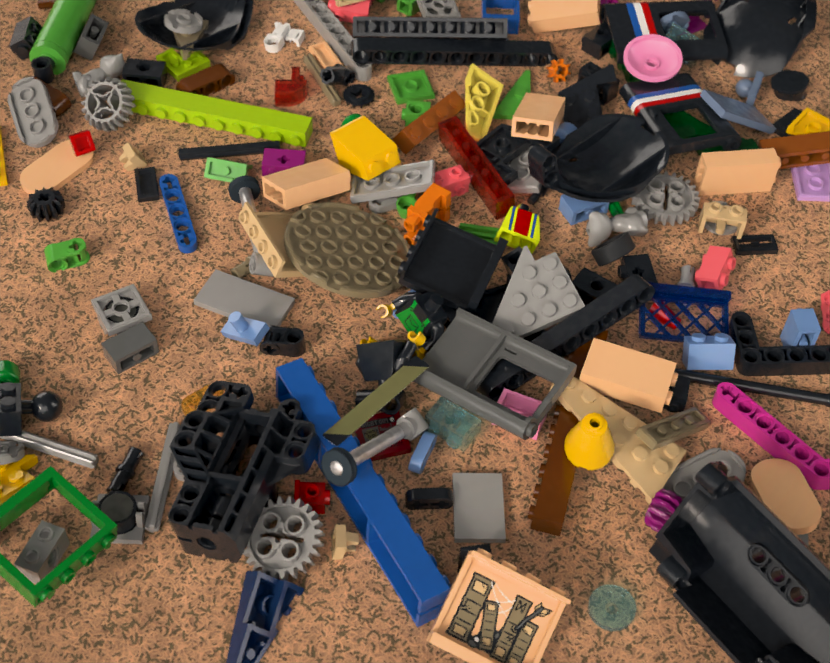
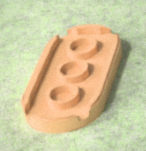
(54, 168)
(787, 494)

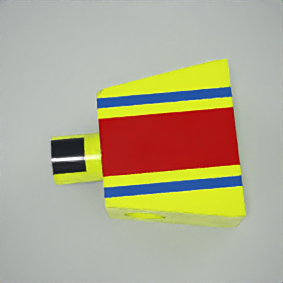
(520, 228)

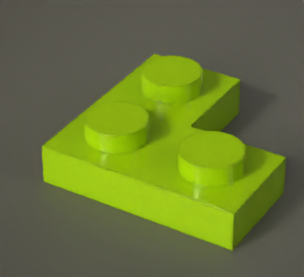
(182, 68)

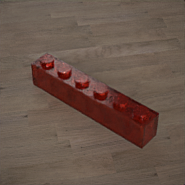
(483, 175)

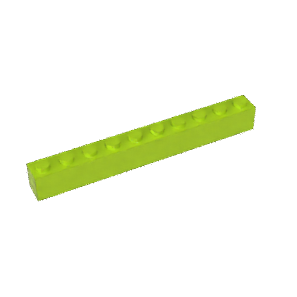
(221, 114)

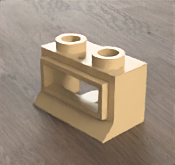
(723, 216)

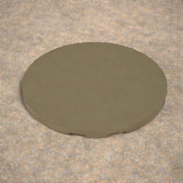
(346, 249)

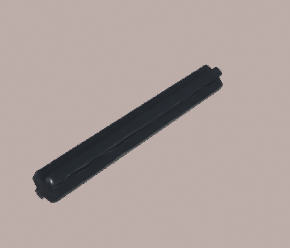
(226, 150)

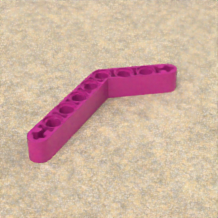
(771, 434)

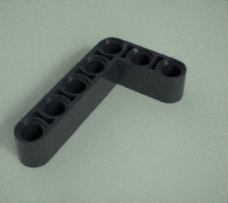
(773, 360)

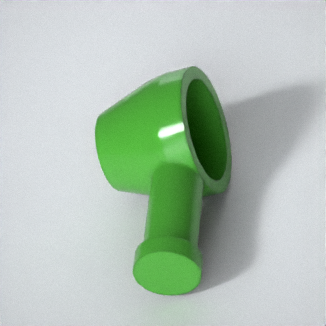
(403, 203)

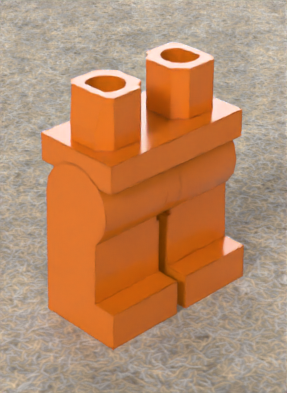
(432, 198)

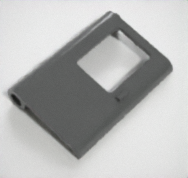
(469, 353)

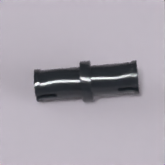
(125, 470)

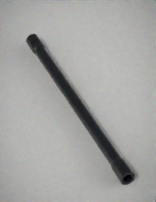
(757, 387)

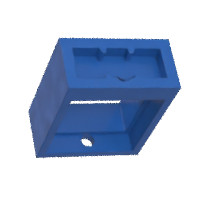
(513, 20)

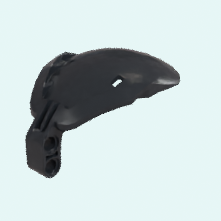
(226, 23)
(760, 33)
(612, 160)

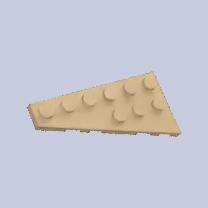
(645, 467)

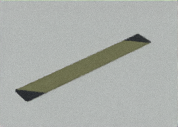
(375, 401)

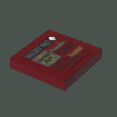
(377, 425)

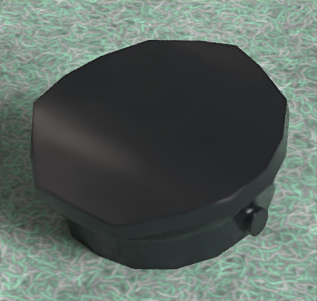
(790, 85)

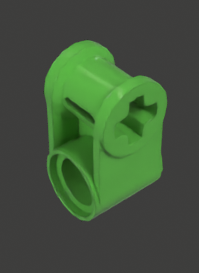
(64, 254)

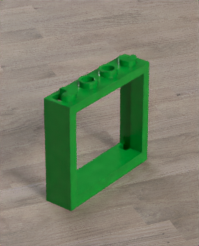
(83, 556)

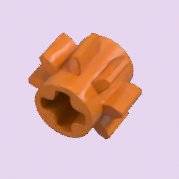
(554, 68)

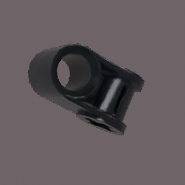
(284, 342)

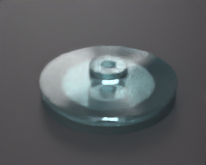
(611, 607)

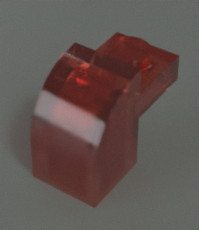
(291, 91)

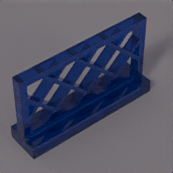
(690, 296)

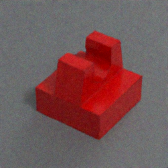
(82, 142)

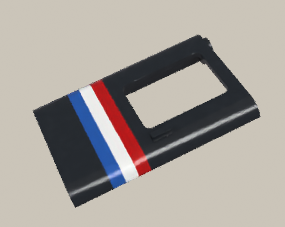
(643, 18)
(674, 95)

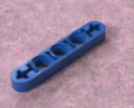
(178, 221)

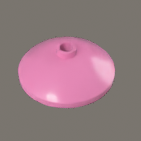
(652, 58)

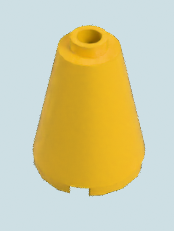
(590, 443)

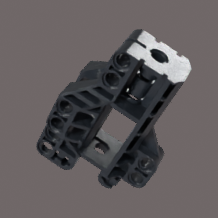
(203, 513)

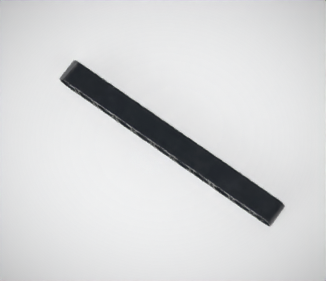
(452, 52)

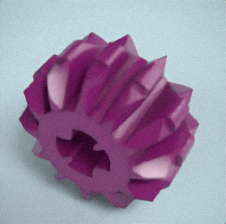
(661, 508)

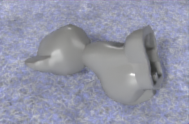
(109, 66)
(600, 225)

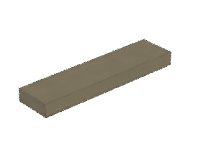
(673, 428)

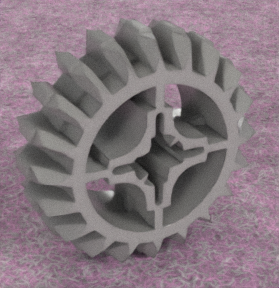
(118, 98)

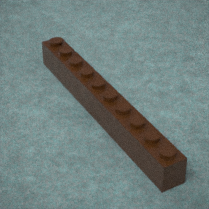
(558, 471)

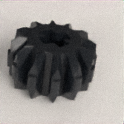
(46, 204)

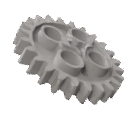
(680, 198)
(288, 515)

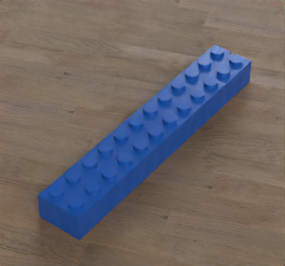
(370, 505)

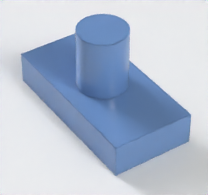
(244, 329)

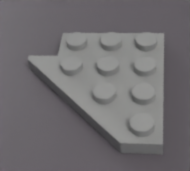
(537, 296)

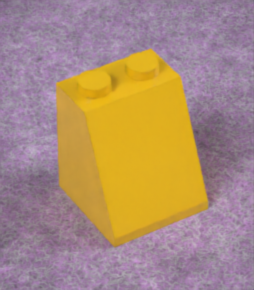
(364, 148)

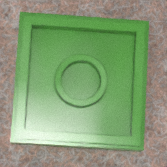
(410, 86)

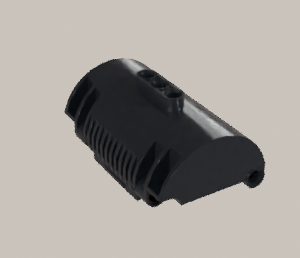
(730, 589)

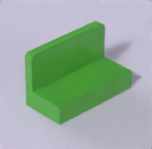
(224, 169)

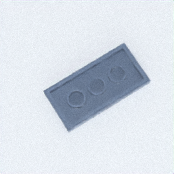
(737, 111)

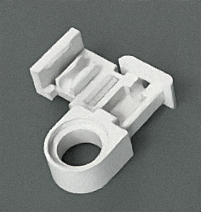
(283, 33)

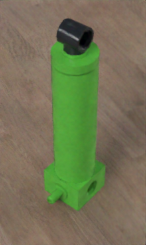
(59, 37)

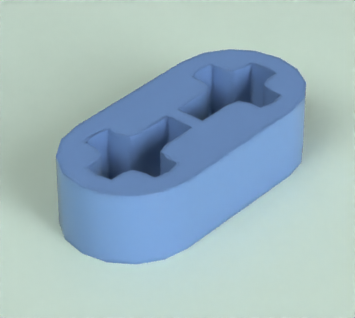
(422, 452)

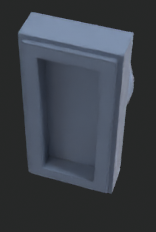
(747, 89)

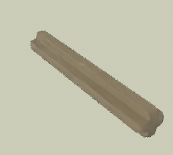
(328, 90)

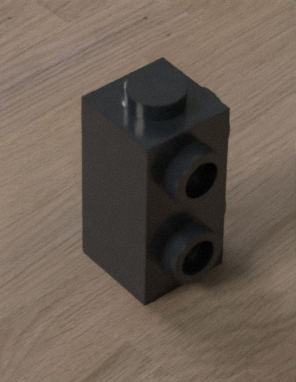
(24, 37)

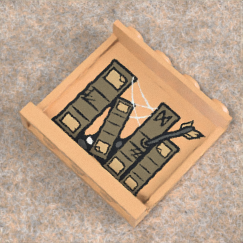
(496, 613)

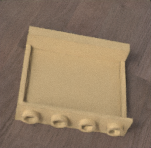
(267, 234)

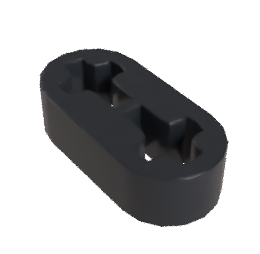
(428, 498)

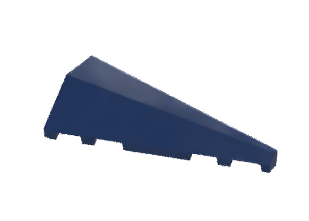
(259, 611)

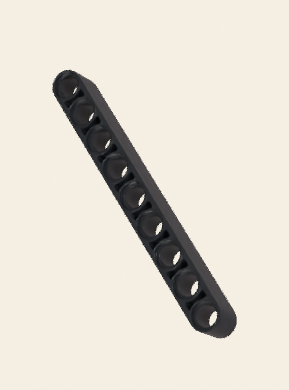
(573, 332)

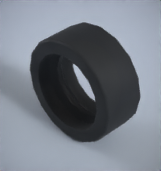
(613, 249)

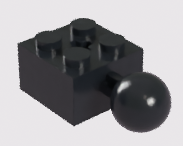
(44, 406)

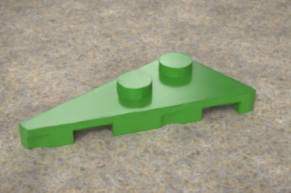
(511, 101)

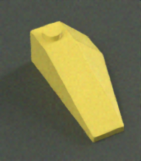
(481, 100)

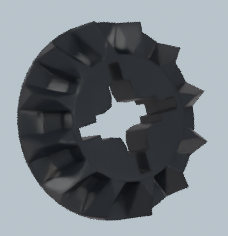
(354, 91)

